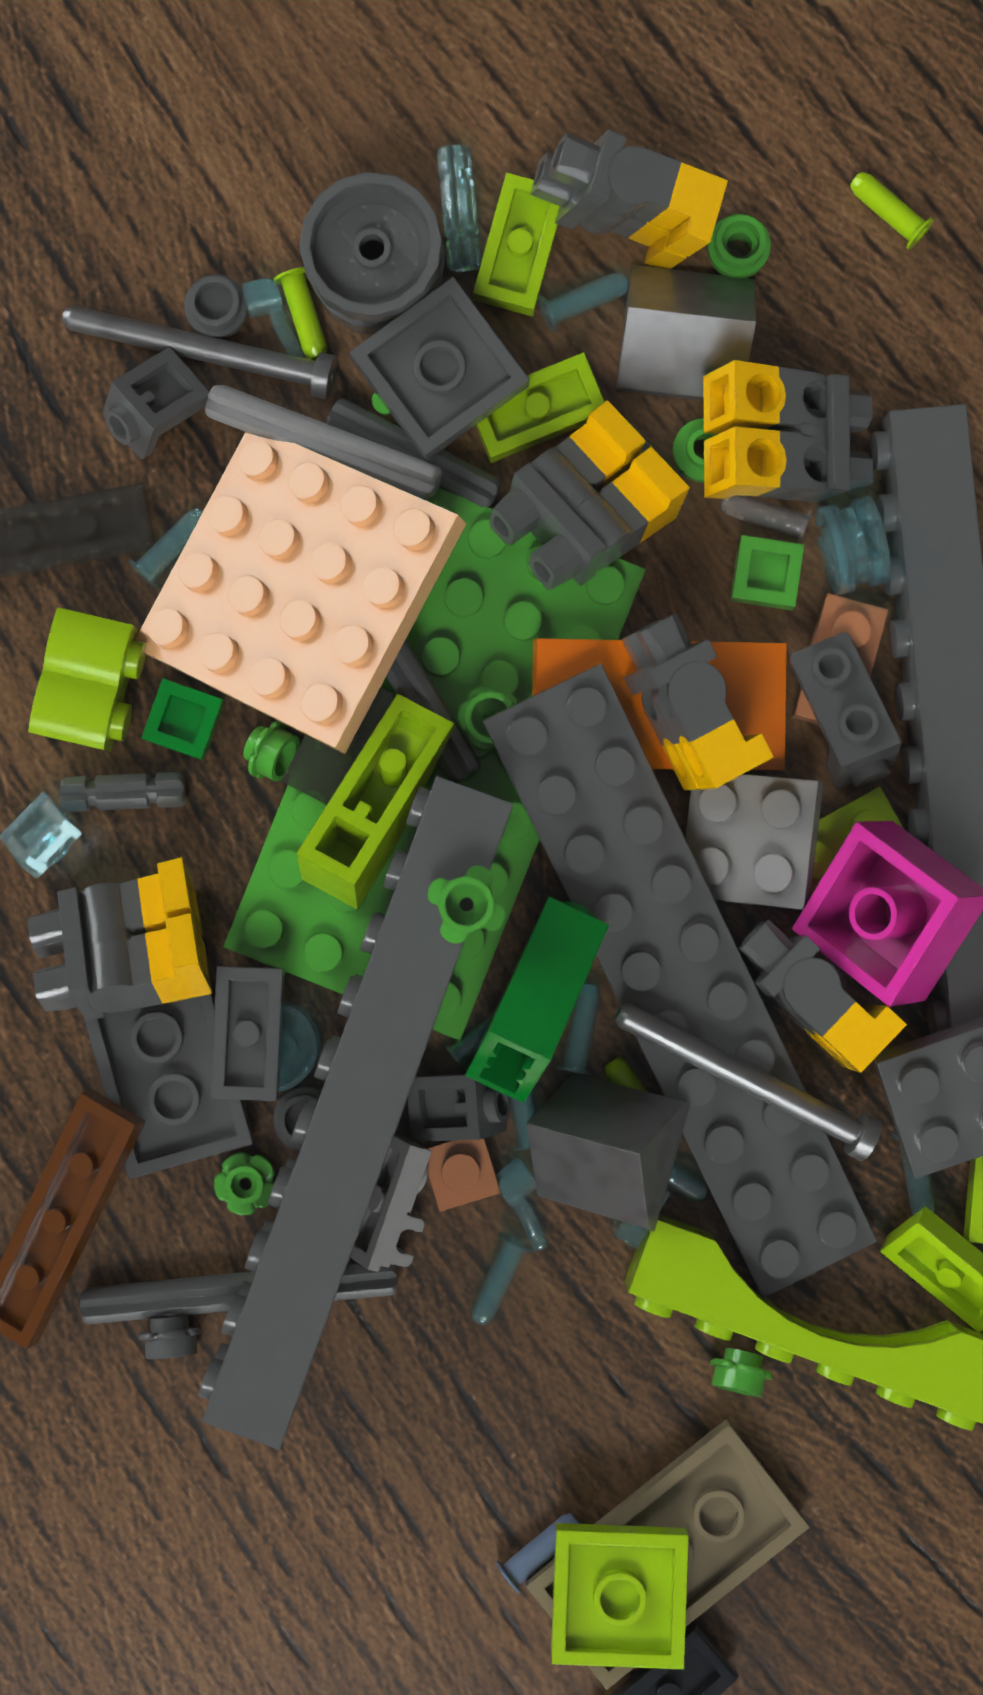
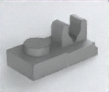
(391, 1206)

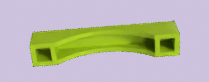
(689, 1273)

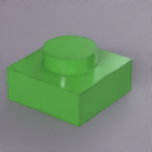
(767, 572)

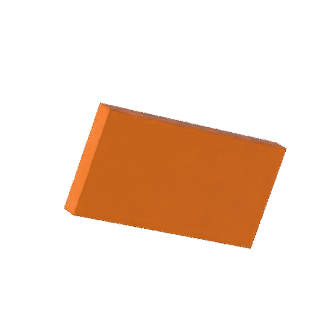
(750, 671)

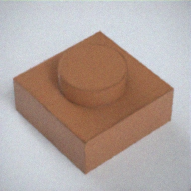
(461, 1172)

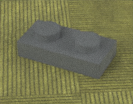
(247, 1033)

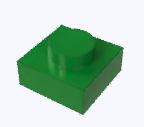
(183, 719)

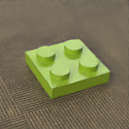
(619, 1596)

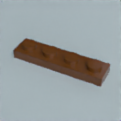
(63, 1213)

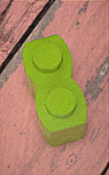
(86, 680)

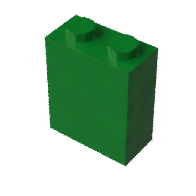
(537, 999)

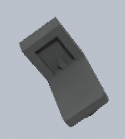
(847, 711)

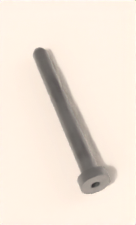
(317, 374)
(858, 1134)

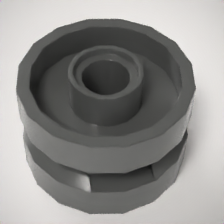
(365, 216)

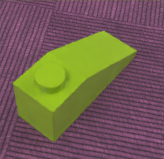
(373, 802)

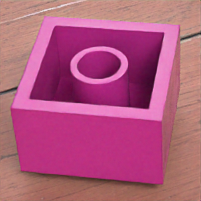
(891, 912)

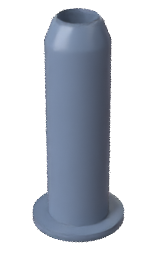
(532, 1555)

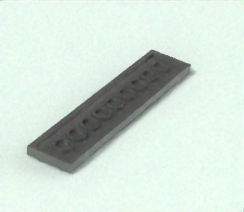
(676, 959)

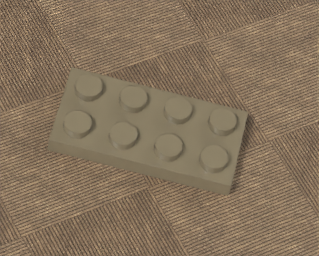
(731, 1514)

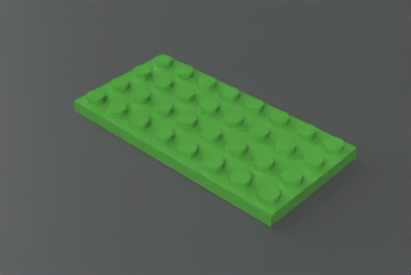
(467, 636)

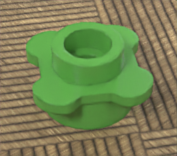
(460, 923)

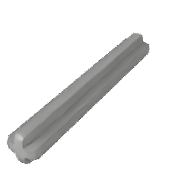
(361, 454)

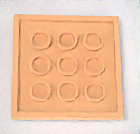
(299, 587)

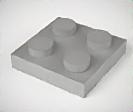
(756, 839)

